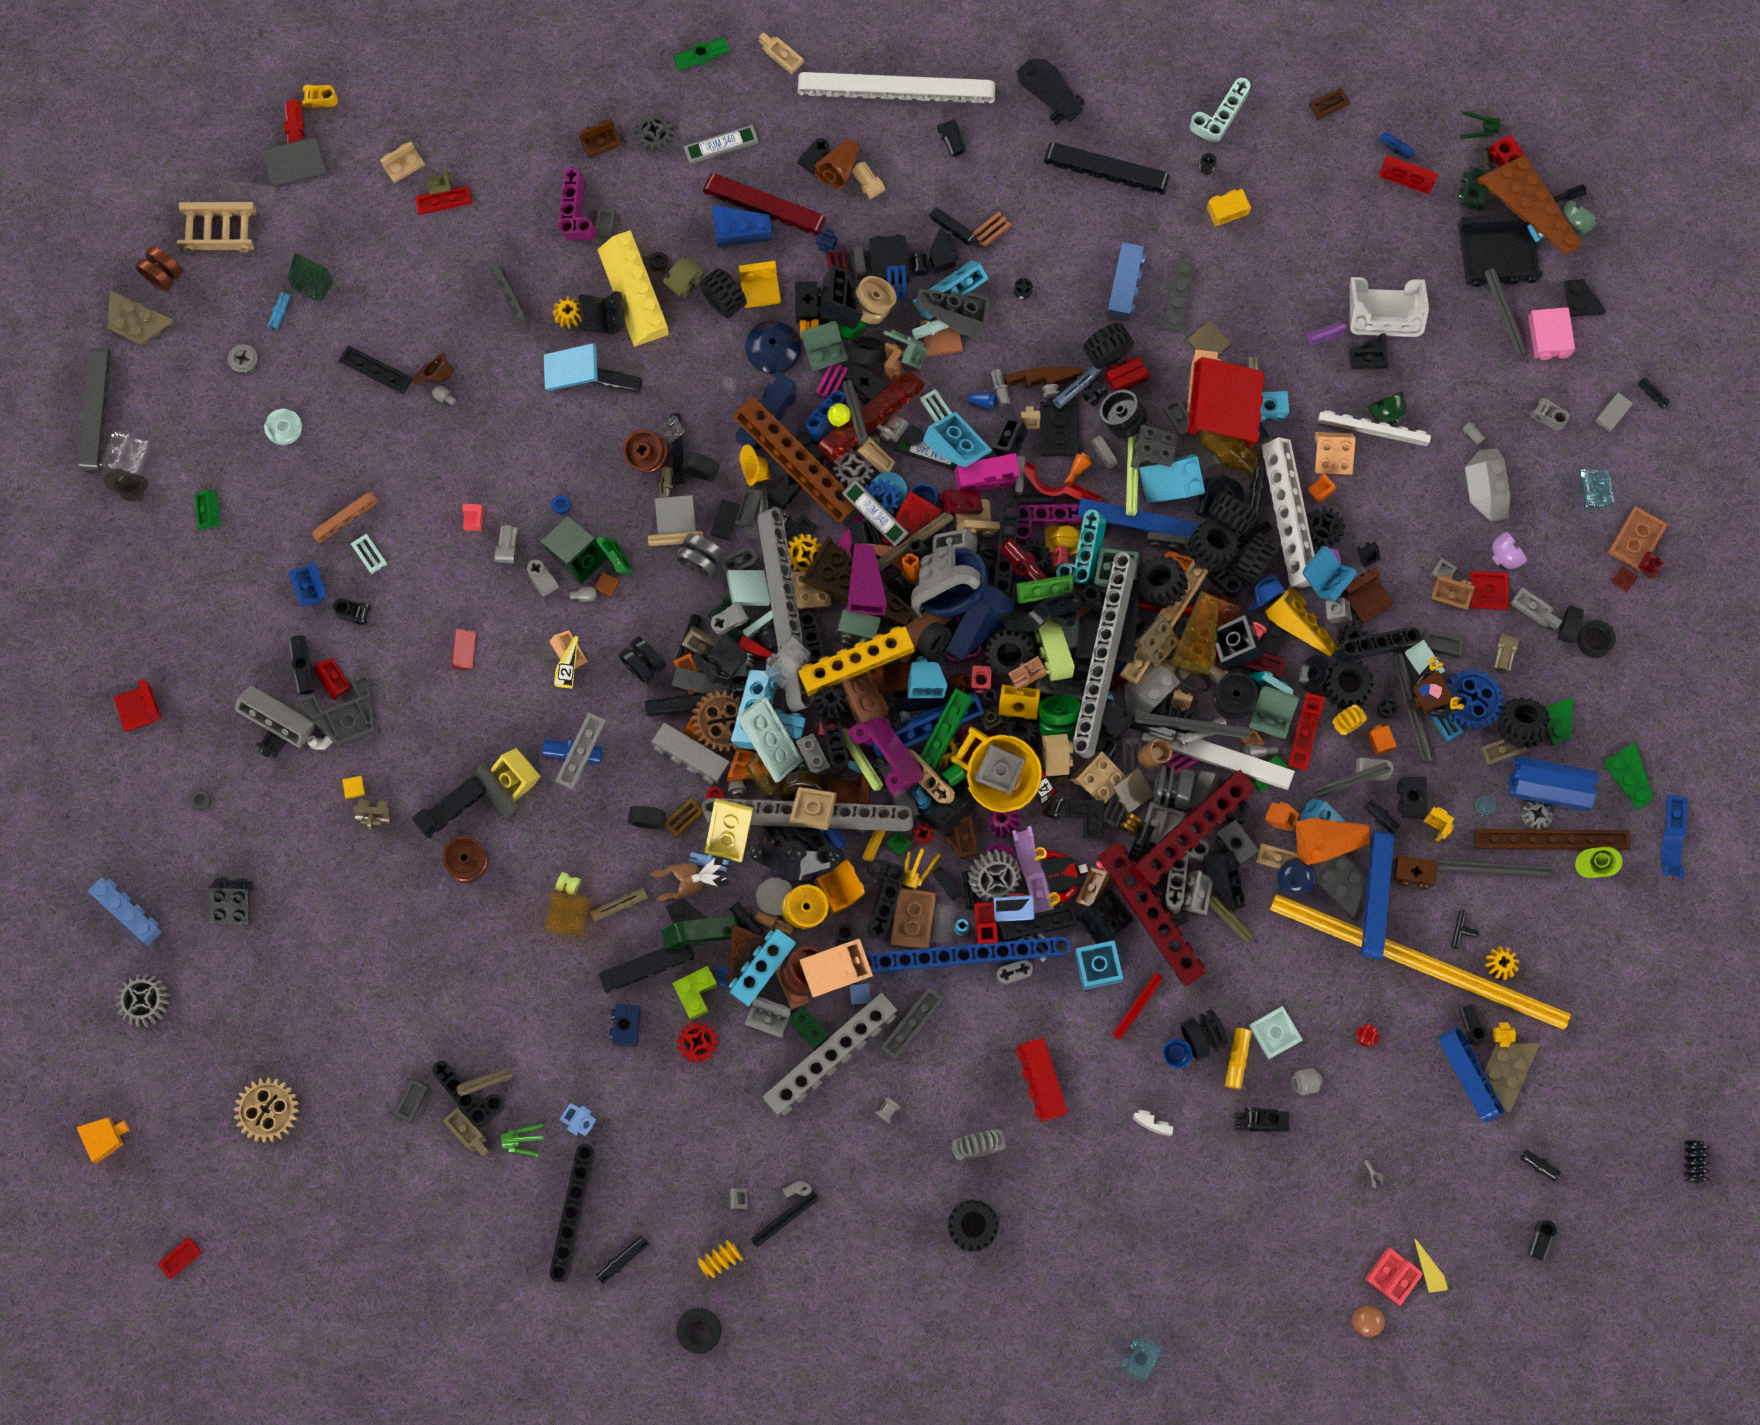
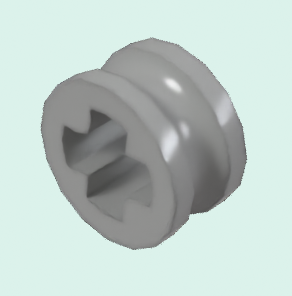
(1050, 391)

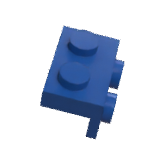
(308, 585)

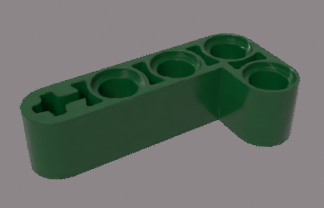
(698, 931)

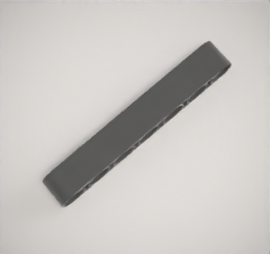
(93, 410)

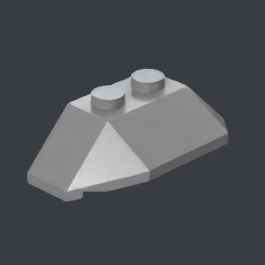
(1488, 484)
(1152, 688)

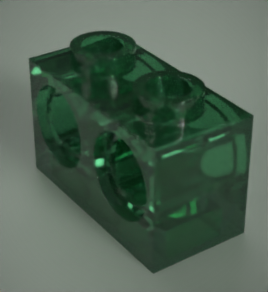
(1472, 188)

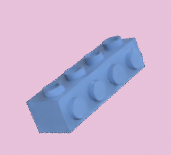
(1125, 281)
(124, 911)

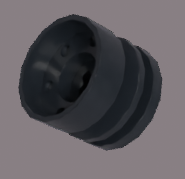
(1207, 1033)

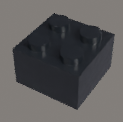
(1238, 643)

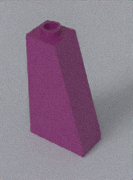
(866, 586)

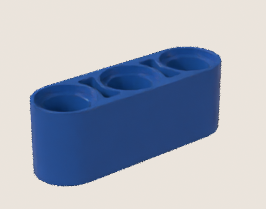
(818, 423)

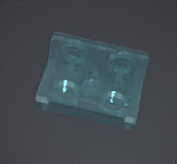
(1596, 488)

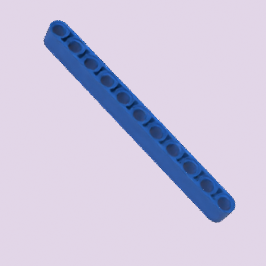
(954, 960)

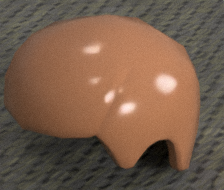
(1368, 1321)

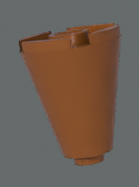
(837, 164)

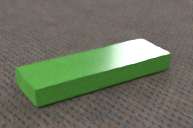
(1044, 588)

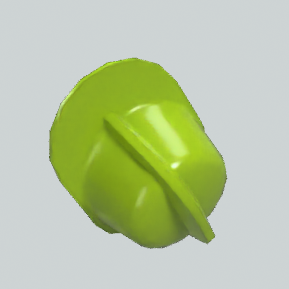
(1598, 862)

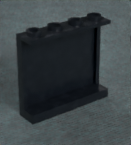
(1499, 244)

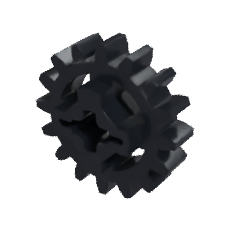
(1328, 519)

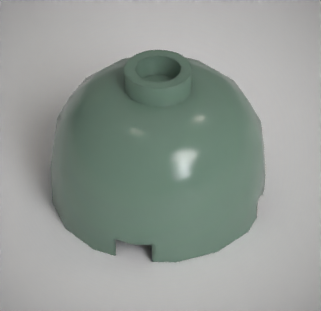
(1579, 218)

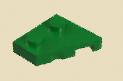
(615, 554)
(1560, 720)

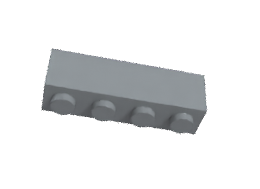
(274, 716)
(690, 753)

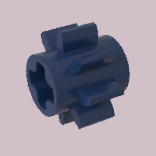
(826, 240)

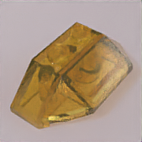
(1230, 451)

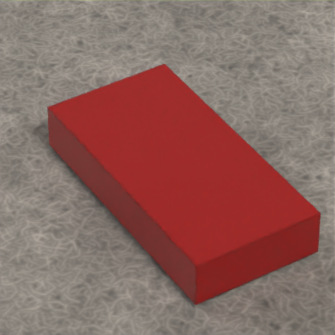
(179, 1258)

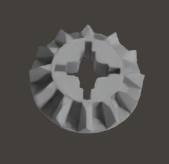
(239, 351)
(1528, 815)

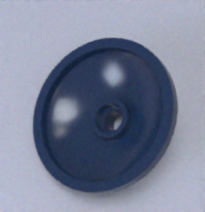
(774, 357)

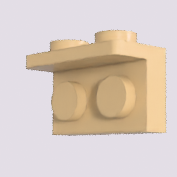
(402, 162)

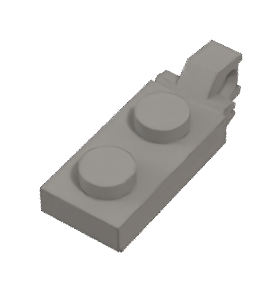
(1536, 609)

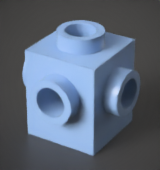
(578, 1119)

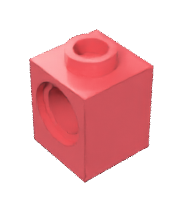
(980, 672)

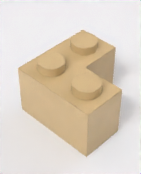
(1056, 754)

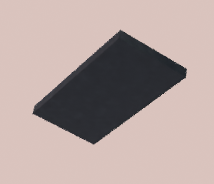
(1090, 623)

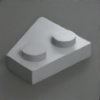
(1163, 819)

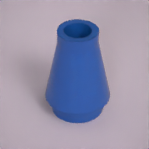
(983, 399)

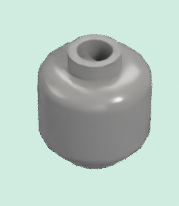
(1306, 1081)

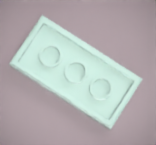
(770, 739)

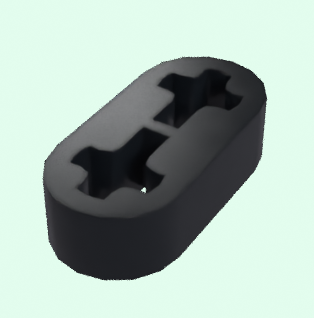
(946, 883)

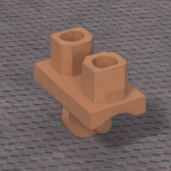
(1027, 673)

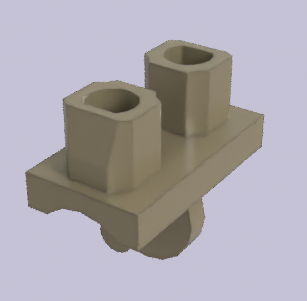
(372, 815)

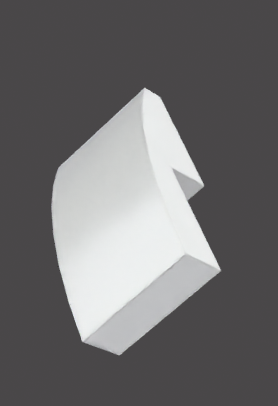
(1147, 1121)

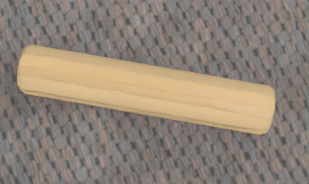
(670, 539)

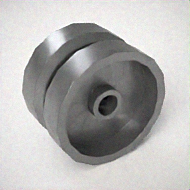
(699, 555)

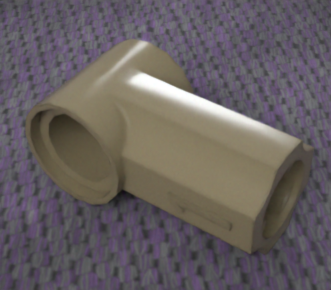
(1505, 651)

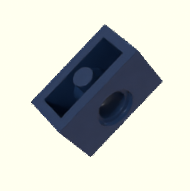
(629, 1036)

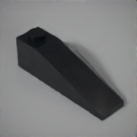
(1049, 86)
(947, 816)

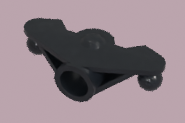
(795, 859)

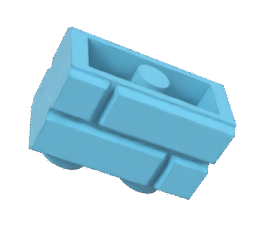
(792, 723)

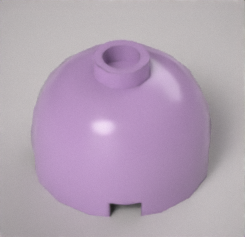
(1507, 552)

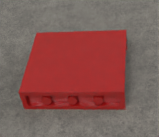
(1226, 400)

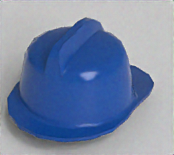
(1266, 590)

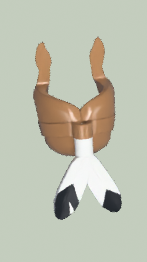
(692, 878)

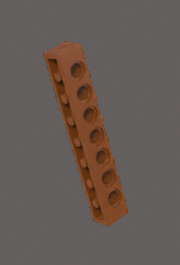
(794, 458)

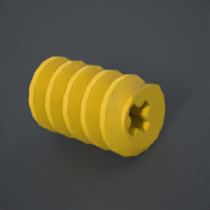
(719, 1259)

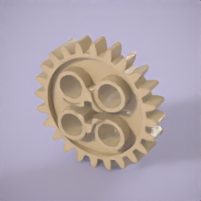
(282, 1119)

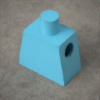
(926, 679)

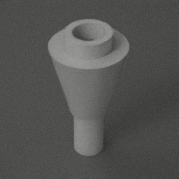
(1259, 751)
(736, 788)

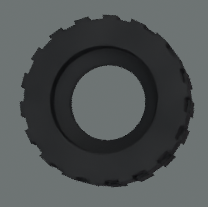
(710, 1341)

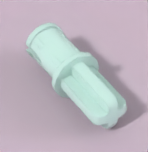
(928, 328)

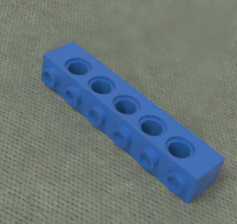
(922, 725)

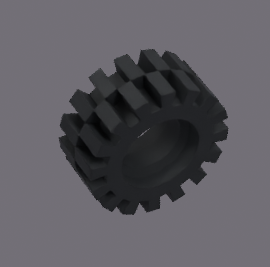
(1039, 551)
(1022, 724)

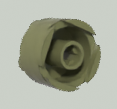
(684, 276)

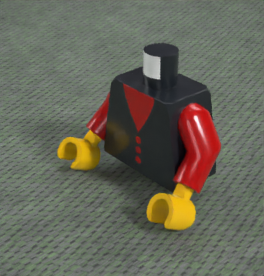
(1060, 874)

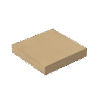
(813, 808)

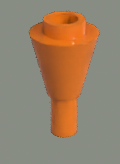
(1079, 465)

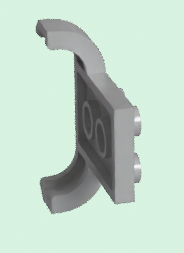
(939, 574)

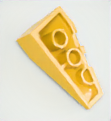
(1292, 616)

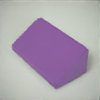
(1325, 333)

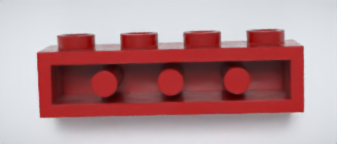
(1041, 1080)

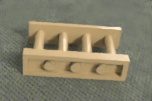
(208, 211)

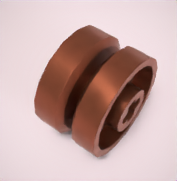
(159, 268)
(647, 461)
(467, 870)
(792, 972)

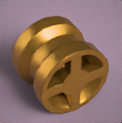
(1131, 824)

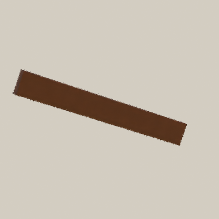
(1550, 839)

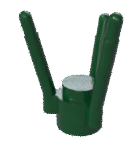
(1490, 124)

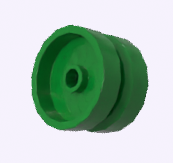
(1059, 715)

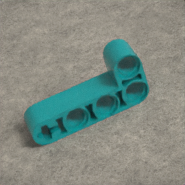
(1086, 547)

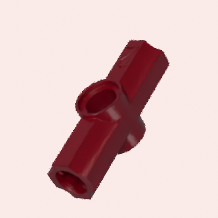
(1022, 560)

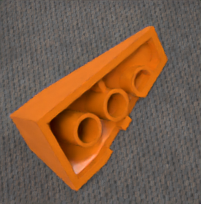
(1327, 839)

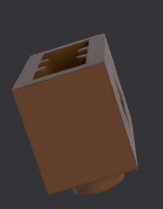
(1425, 868)

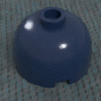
(1296, 877)

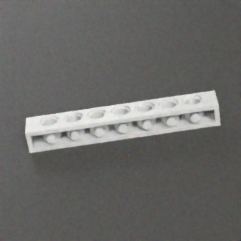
(1288, 509)

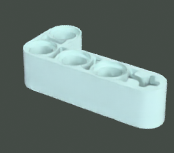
(1225, 109)

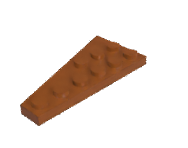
(1529, 198)

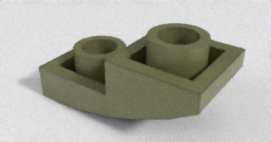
(992, 719)

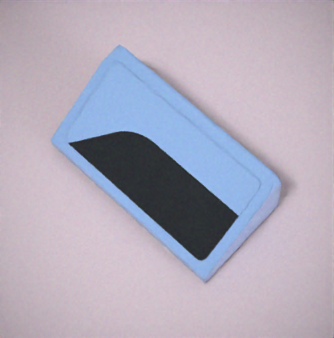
(1014, 908)

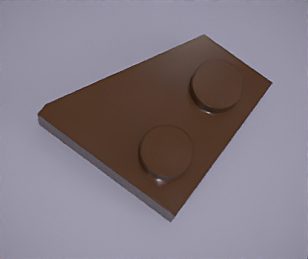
(963, 839)

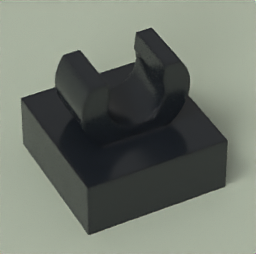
(1369, 554)

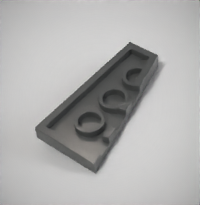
(507, 290)

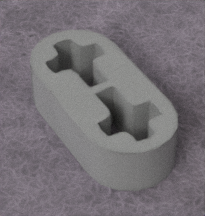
(1104, 452)
(1012, 968)

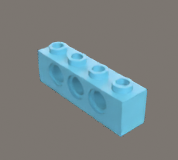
(961, 281)
(1278, 402)
(755, 683)
(784, 945)

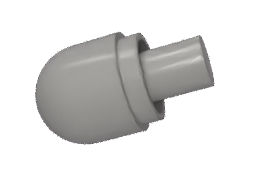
(443, 395)
(584, 594)

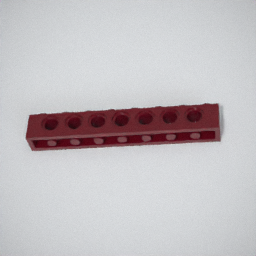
(1143, 867)
(1185, 975)

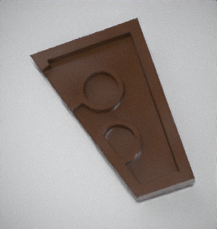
(742, 946)

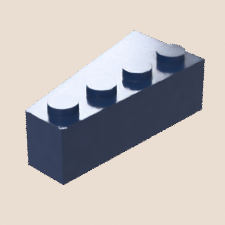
(775, 400)

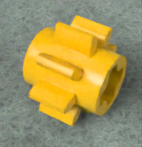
(1504, 1034)

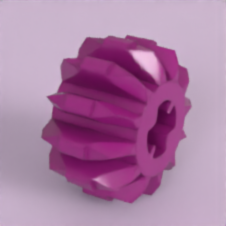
(1004, 823)

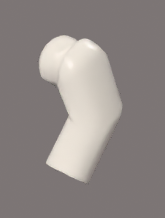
(319, 743)

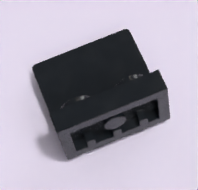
(602, 314)
(1105, 917)

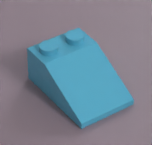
(956, 441)
(1172, 482)

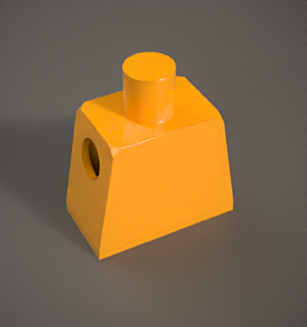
(102, 1137)

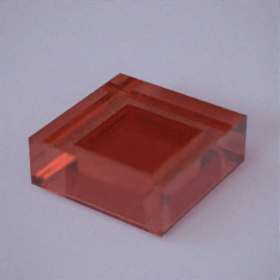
(1624, 579)

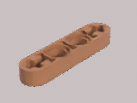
(344, 517)

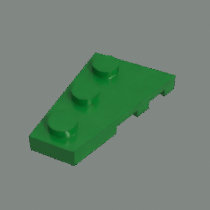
(1630, 775)

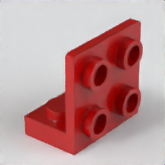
(137, 707)

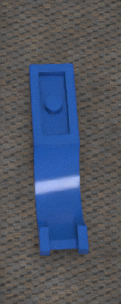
(1673, 836)

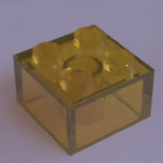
(567, 915)

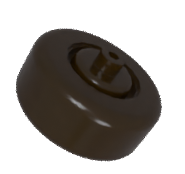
(802, 779)

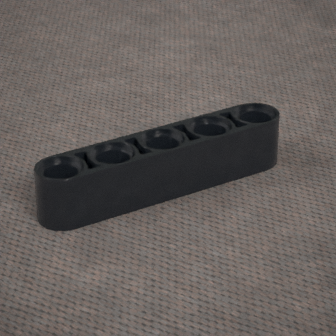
(1377, 644)
(641, 967)

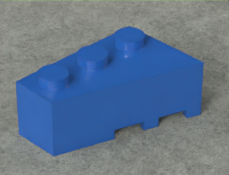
(740, 226)

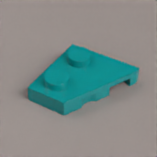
(1266, 679)

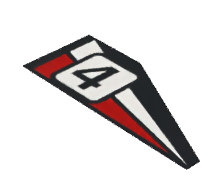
(1046, 788)

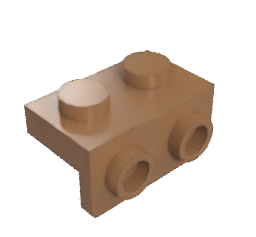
(893, 366)
(1452, 592)

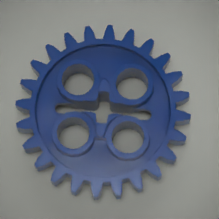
(1479, 684)

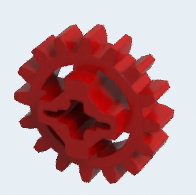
(692, 1054)

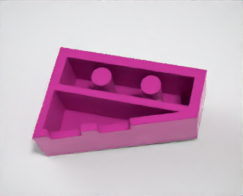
(988, 473)

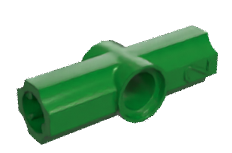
(691, 58)

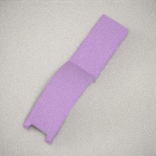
(1032, 870)

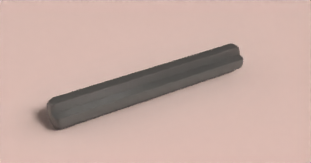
(855, 411)
(1352, 780)

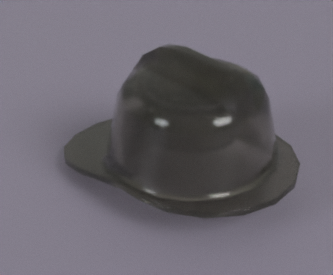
(126, 484)

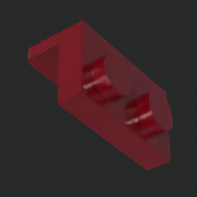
(961, 501)

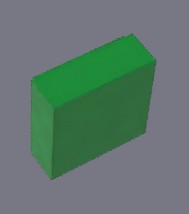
(899, 843)

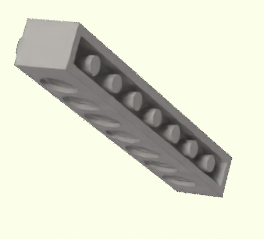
(880, 1005)

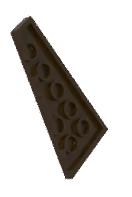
(832, 575)

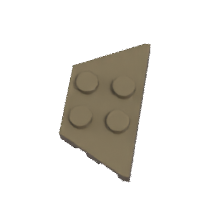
(134, 320)
(1508, 1069)

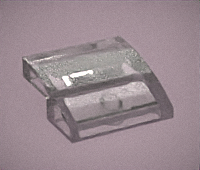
(125, 453)

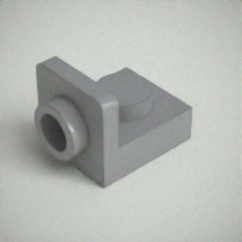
(893, 429)

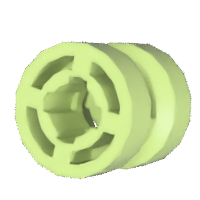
(567, 884)

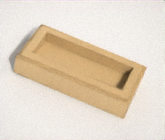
(876, 456)

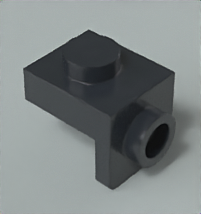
(270, 745)

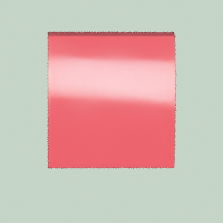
(1394, 1276)

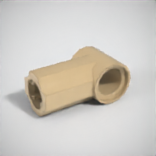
(869, 183)

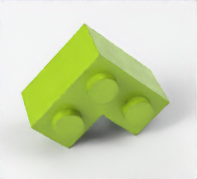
(690, 990)

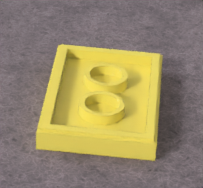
(728, 830)

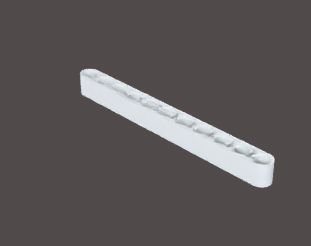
(896, 87)

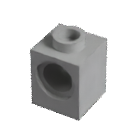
(1338, 611)

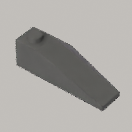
(961, 312)

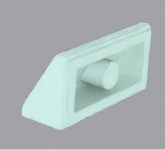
(1420, 655)

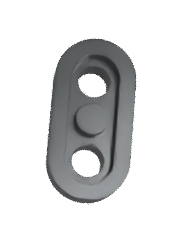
(738, 559)

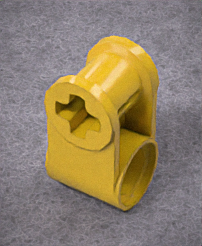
(316, 96)

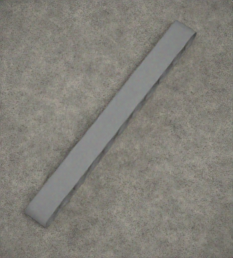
(782, 596)
(1107, 663)
(781, 812)

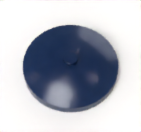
(960, 596)

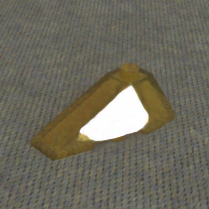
(1198, 640)

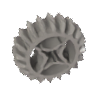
(996, 865)
(147, 994)
(978, 1144)

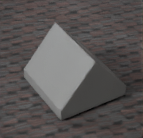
(738, 1198)

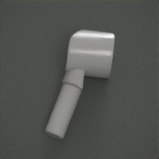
(1374, 1176)

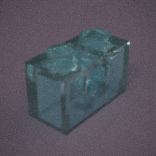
(1150, 1350)

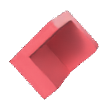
(473, 517)

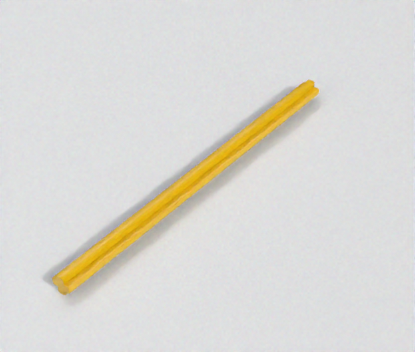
(1424, 963)

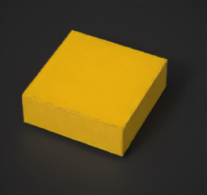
(353, 787)

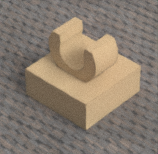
(1031, 418)
(1182, 700)

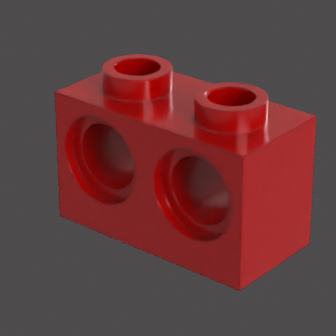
(1511, 147)

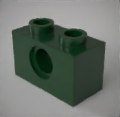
(808, 1028)

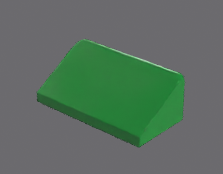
(207, 509)

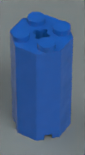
(1553, 783)

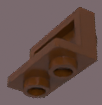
(599, 138)

